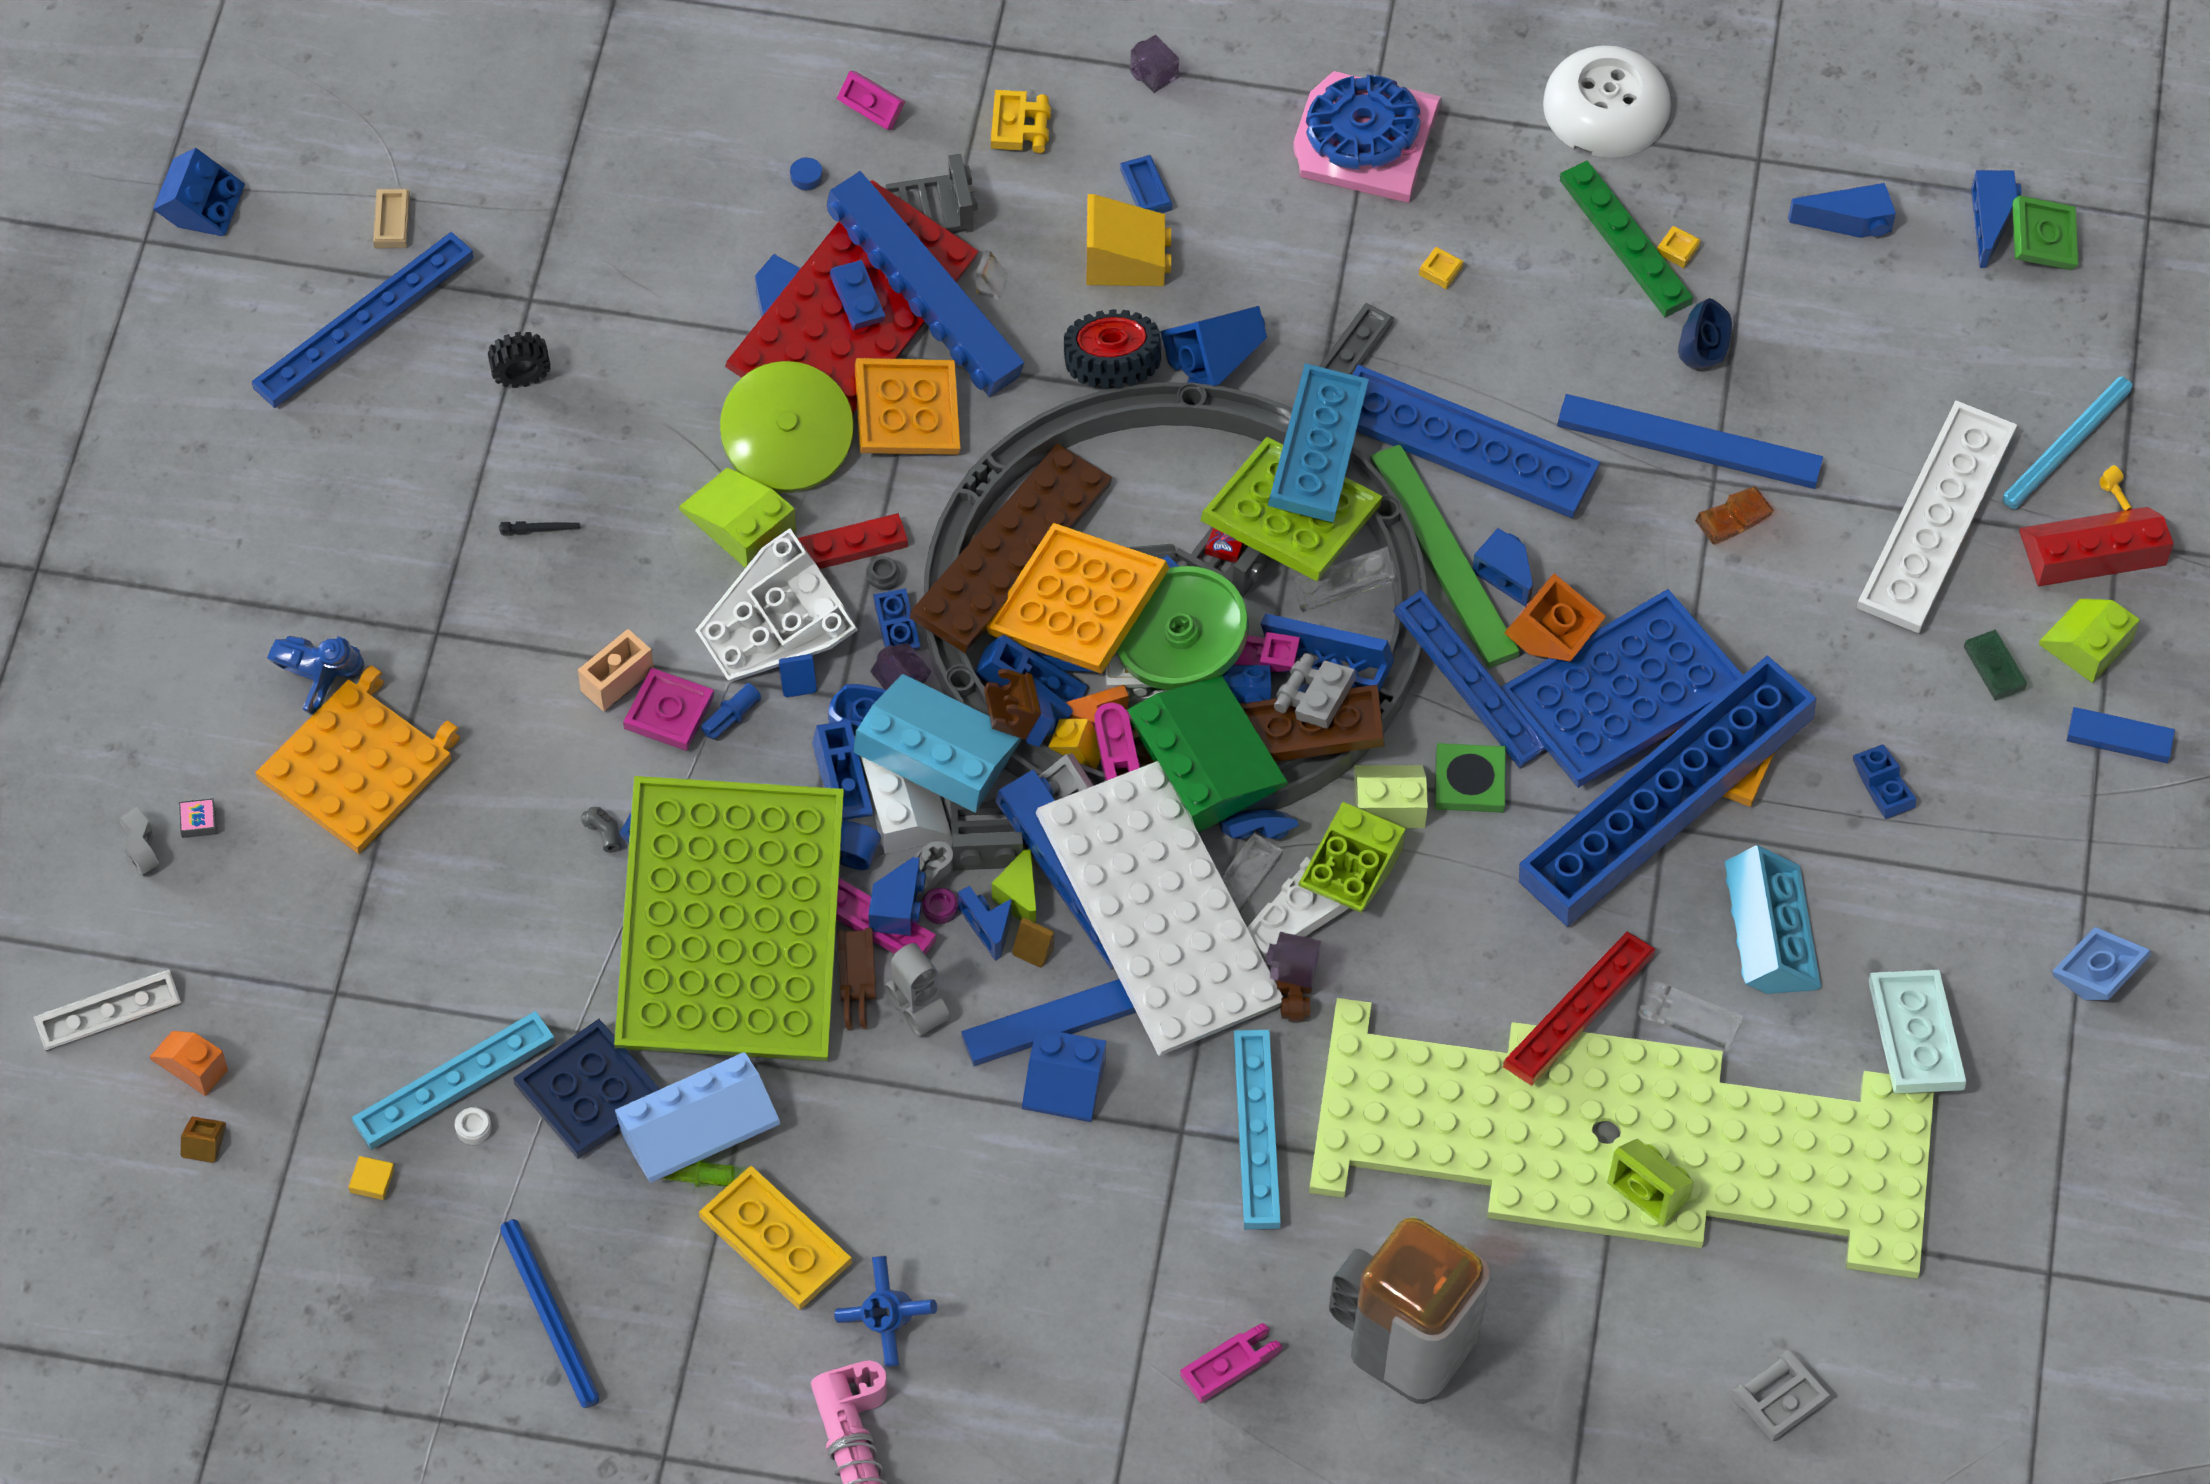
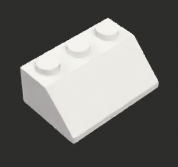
(903, 810)

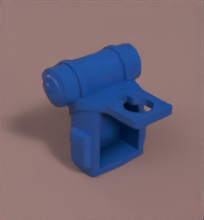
(318, 664)

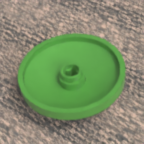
(1186, 630)

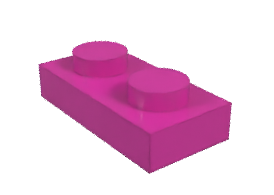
(871, 100)

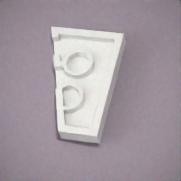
(1292, 912)

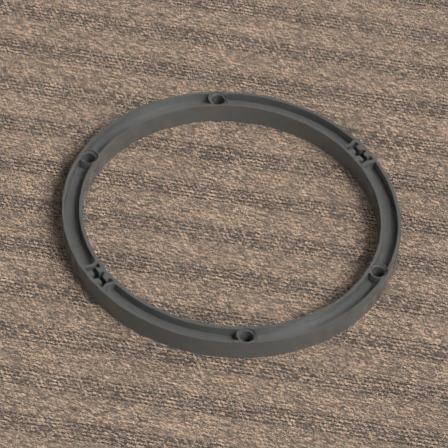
(1155, 406)

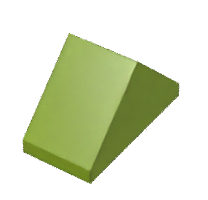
(1017, 884)

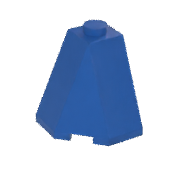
(1214, 346)

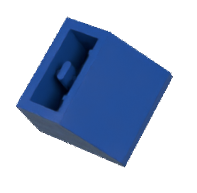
(199, 194)

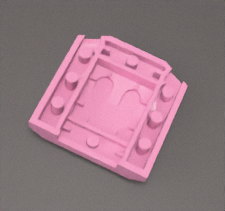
(1391, 180)

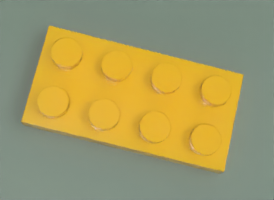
(775, 1237)

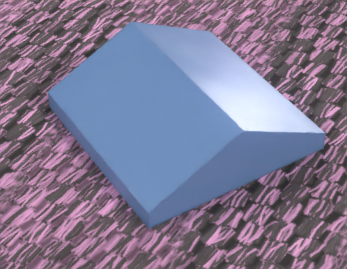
(2100, 965)

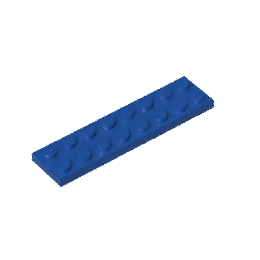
(1474, 444)

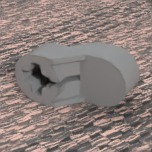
(138, 842)
(937, 862)

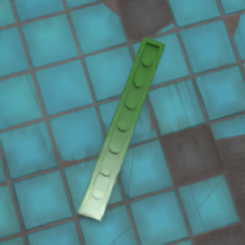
(1446, 558)

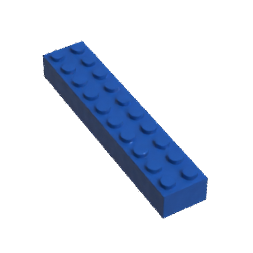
(1667, 791)

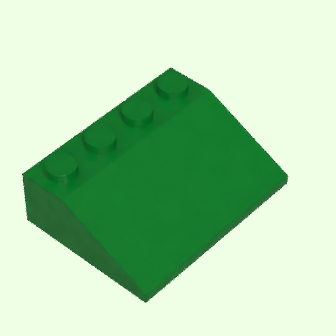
(1206, 750)

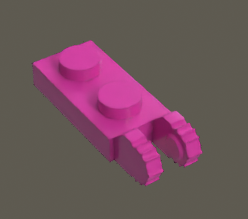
(1228, 1363)

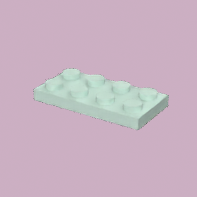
(1917, 1031)

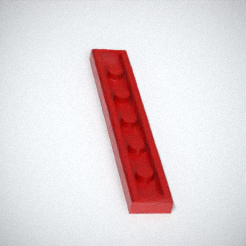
(1578, 1008)

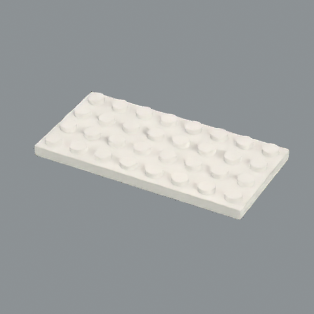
(1159, 908)

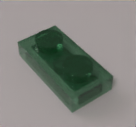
(1995, 665)

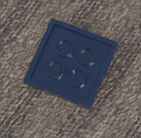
(582, 1087)

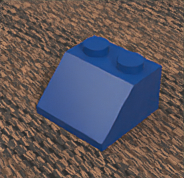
(1064, 1074)

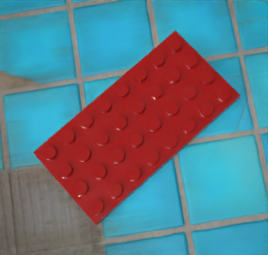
(811, 323)

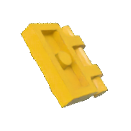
(1009, 121)

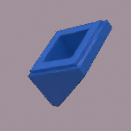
(797, 675)

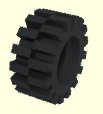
(519, 359)

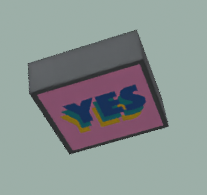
(197, 817)

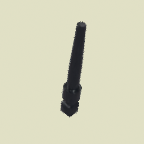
(522, 527)

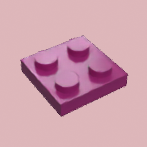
(668, 709)

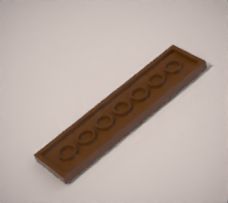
(980, 577)
(1353, 728)

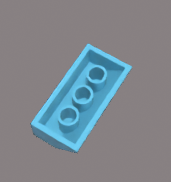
(1771, 922)

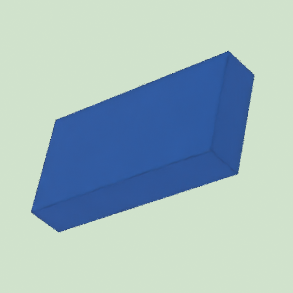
(1146, 184)

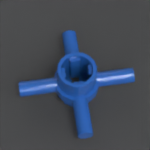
(874, 1311)

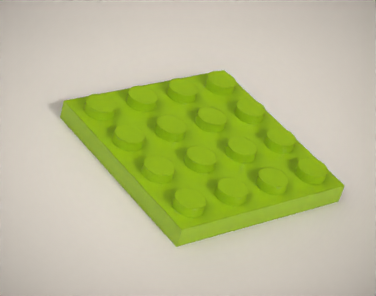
(1285, 536)

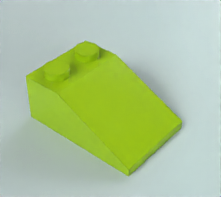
(739, 514)

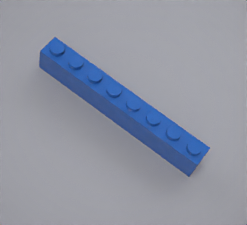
(924, 284)

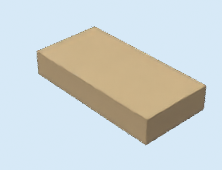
(391, 218)

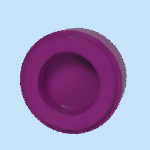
(940, 905)

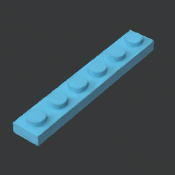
(453, 1080)
(1256, 1129)

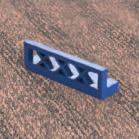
(1336, 643)

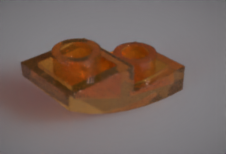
(1735, 516)

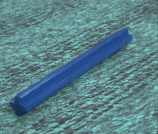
(549, 1313)

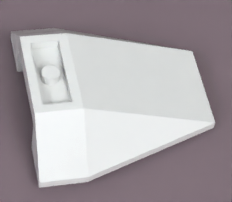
(775, 612)

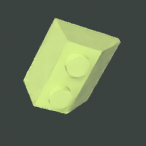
(1392, 793)

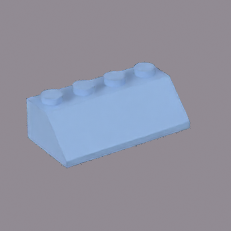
(697, 1117)

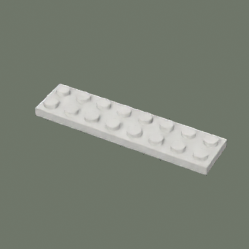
(1936, 517)

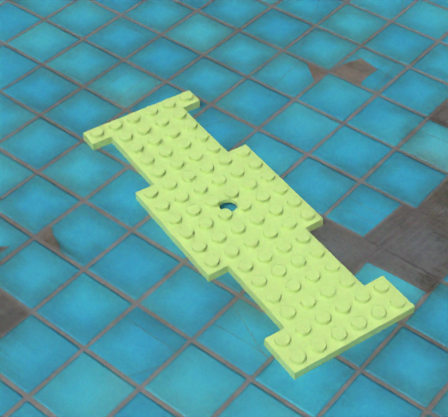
(1745, 1147)

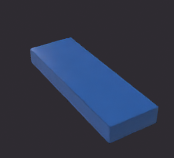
(2120, 735)

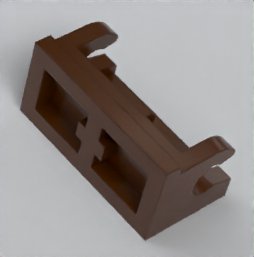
(1013, 706)

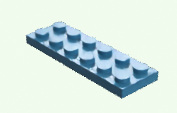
(1318, 443)

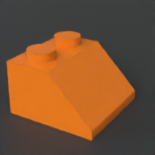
(1555, 622)

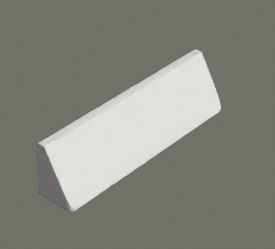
(107, 1009)

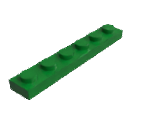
(1626, 238)

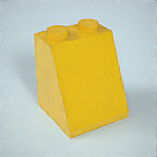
(1125, 244)

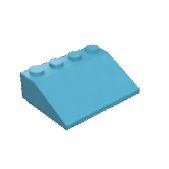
(934, 742)

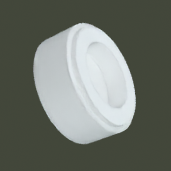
(473, 1126)

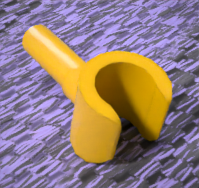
(2110, 482)

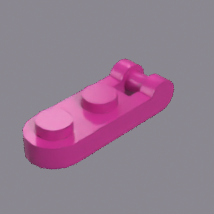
(1115, 739)

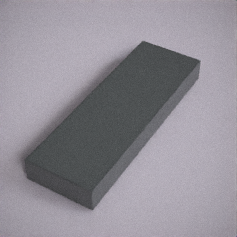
(1358, 340)

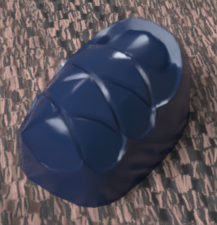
(1705, 335)

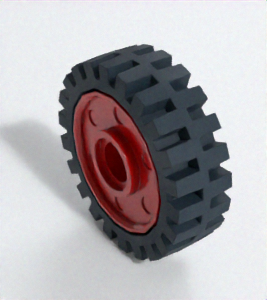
(1112, 349)

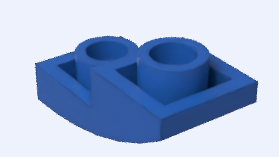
(893, 618)
(1883, 781)
(1268, 823)

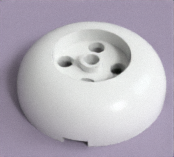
(1588, 105)

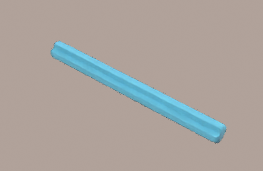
(2067, 442)

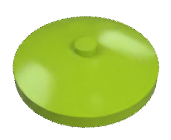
(786, 426)

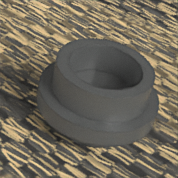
(883, 573)

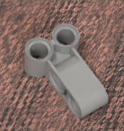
(916, 990)

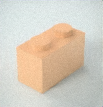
(615, 670)

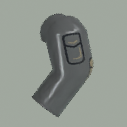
(606, 824)

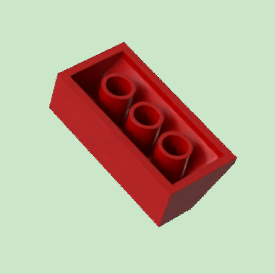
(2097, 545)

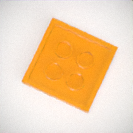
(907, 406)

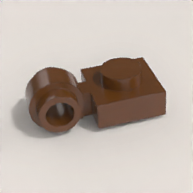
(1295, 1006)

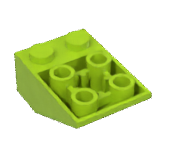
(1354, 857)

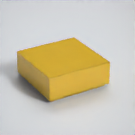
(1678, 246)
(1441, 267)
(371, 1178)

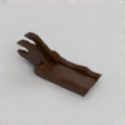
(856, 972)

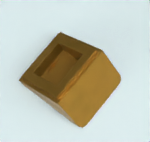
(1033, 943)
(202, 1139)

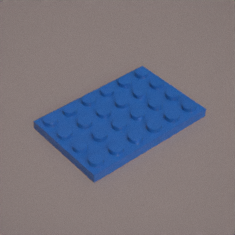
(1623, 688)

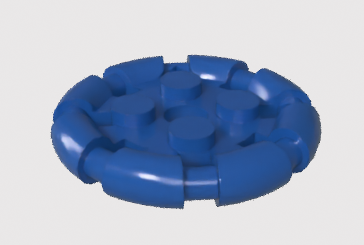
(1365, 136)

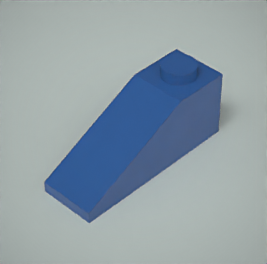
(1992, 208)
(1850, 212)
(1010, 655)
(841, 767)

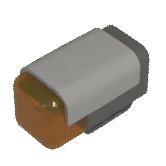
(1412, 1308)

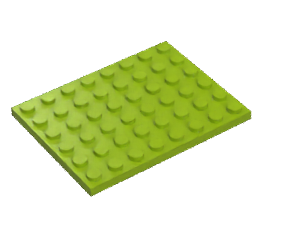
(729, 918)

